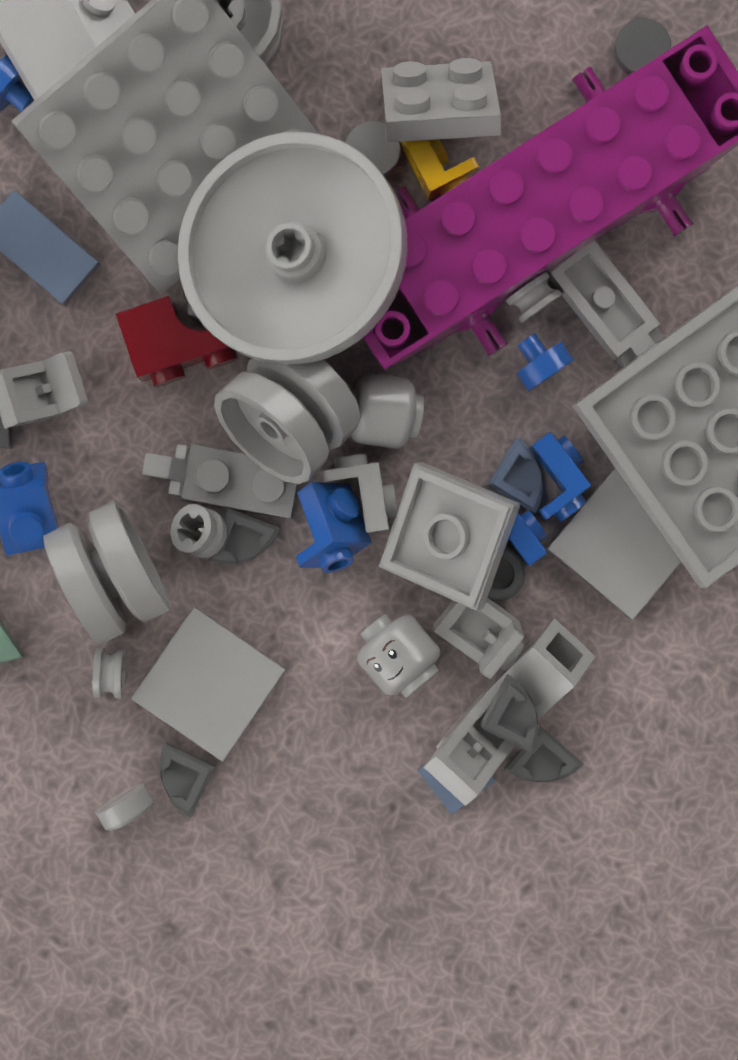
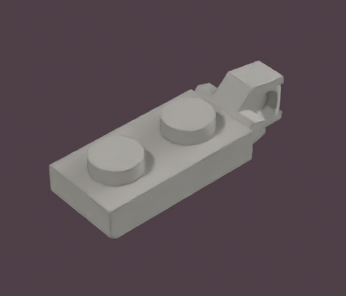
(606, 304)
(222, 480)

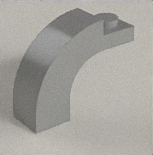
(547, 670)

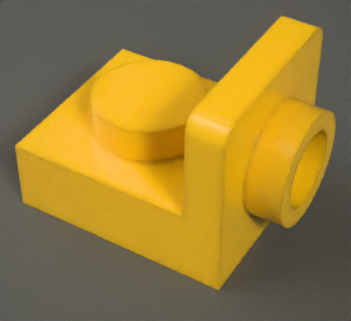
(426, 162)

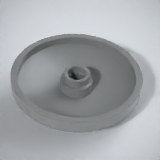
(292, 248)

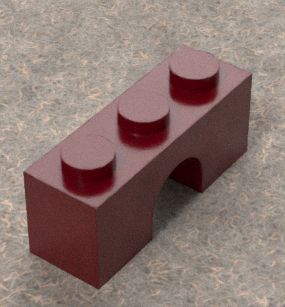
(164, 346)

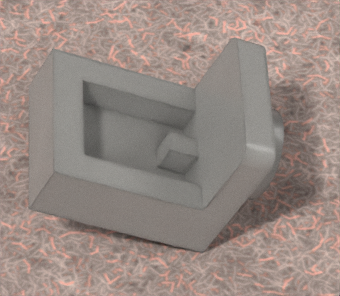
(40, 390)
(377, 499)
(485, 635)

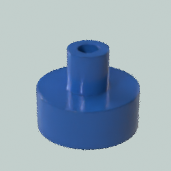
(12, 87)
(542, 362)

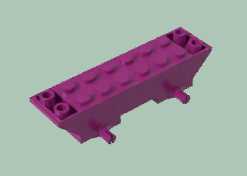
(560, 192)

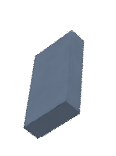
(43, 249)

